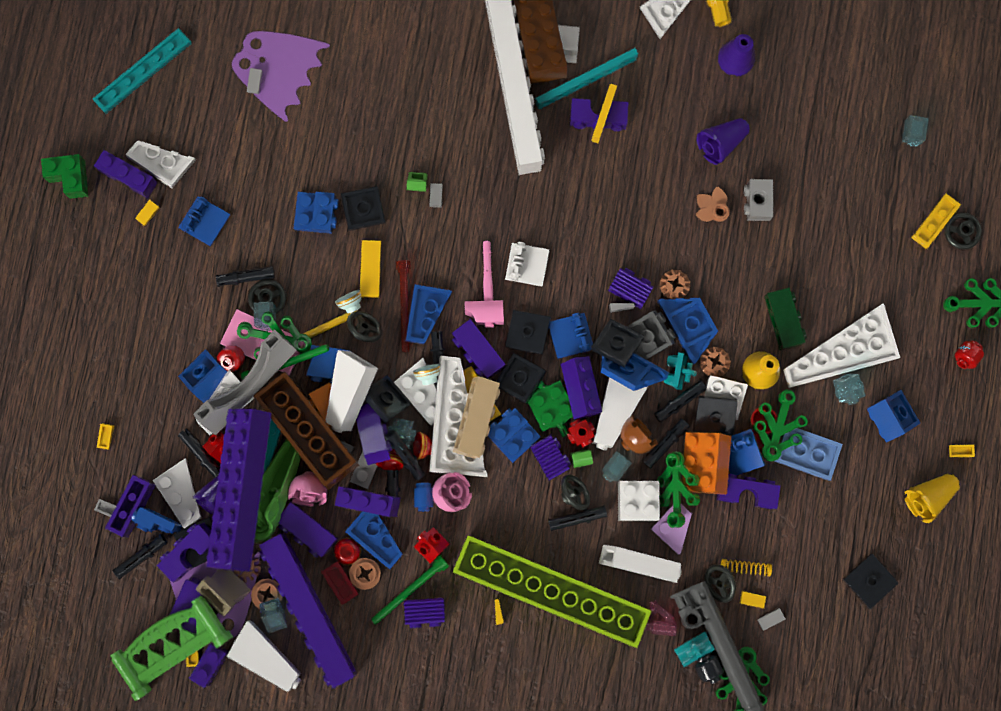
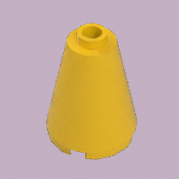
(761, 370)
(931, 497)

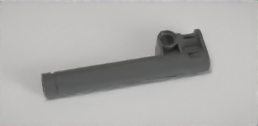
(701, 604)

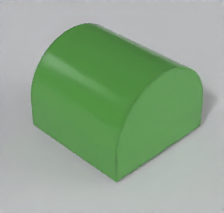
(417, 181)
(581, 458)

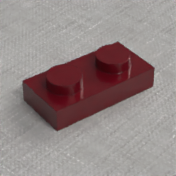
(340, 582)

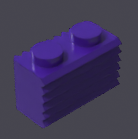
(630, 287)
(550, 457)
(424, 611)
(209, 665)

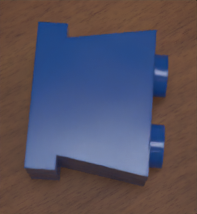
(323, 365)

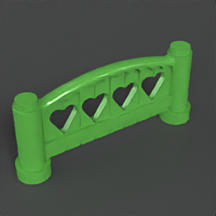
(138, 675)

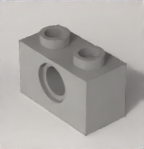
(763, 189)

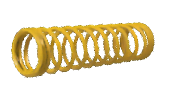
(769, 567)

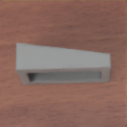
(254, 81)
(435, 195)
(615, 307)
(105, 507)
(771, 619)

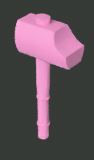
(487, 311)

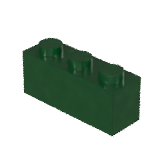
(785, 318)

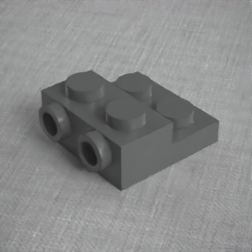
(655, 334)

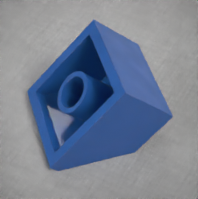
(203, 376)
(893, 416)

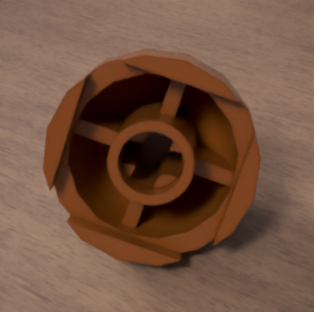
(636, 436)

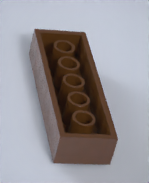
(540, 40)
(306, 430)

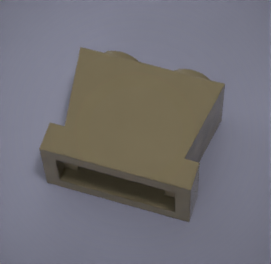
(223, 590)

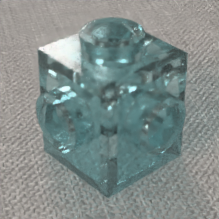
(849, 388)
(405, 431)

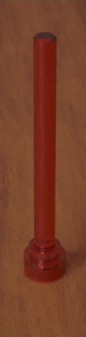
(403, 268)

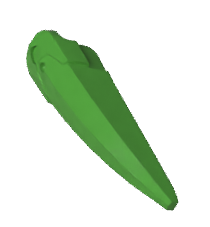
(275, 490)

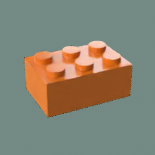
(708, 458)

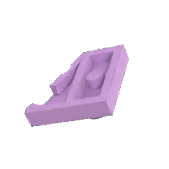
(672, 536)

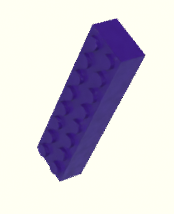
(239, 489)
(308, 610)

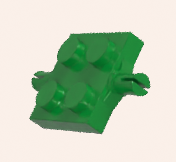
(551, 407)

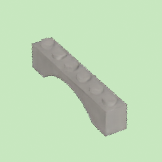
(273, 354)

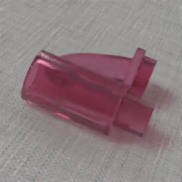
(666, 627)

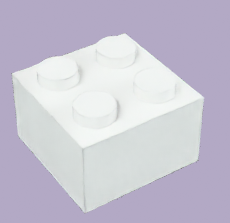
(638, 501)

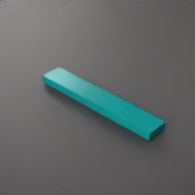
(142, 71)
(586, 78)

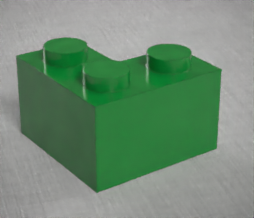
(69, 170)

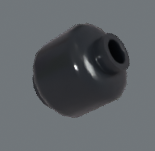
(709, 668)

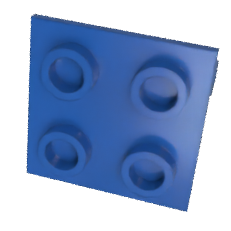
(204, 221)
(570, 335)
(744, 453)

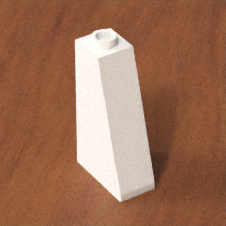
(348, 390)
(616, 409)
(640, 563)
(262, 657)

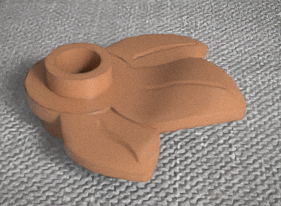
(711, 204)

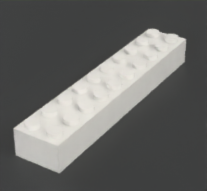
(515, 85)

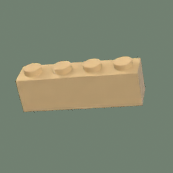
(476, 417)

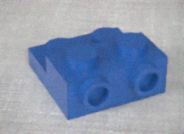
(316, 212)
(513, 434)
(151, 520)

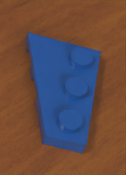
(424, 312)
(374, 536)

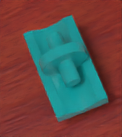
(679, 362)
(694, 649)

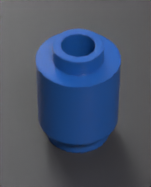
(423, 497)

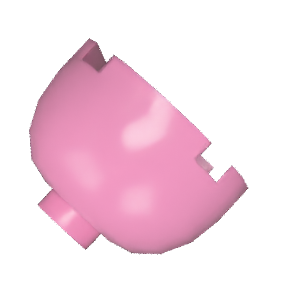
(307, 489)
(451, 492)

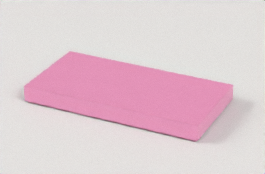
(250, 344)

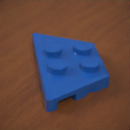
(690, 324)
(636, 374)

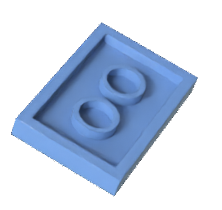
(813, 456)

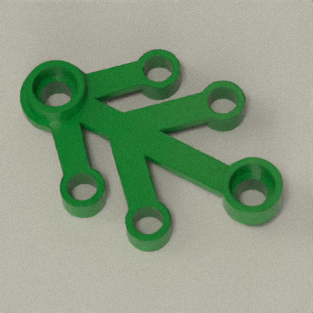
(985, 303)
(297, 337)
(778, 427)
(675, 466)
(751, 662)

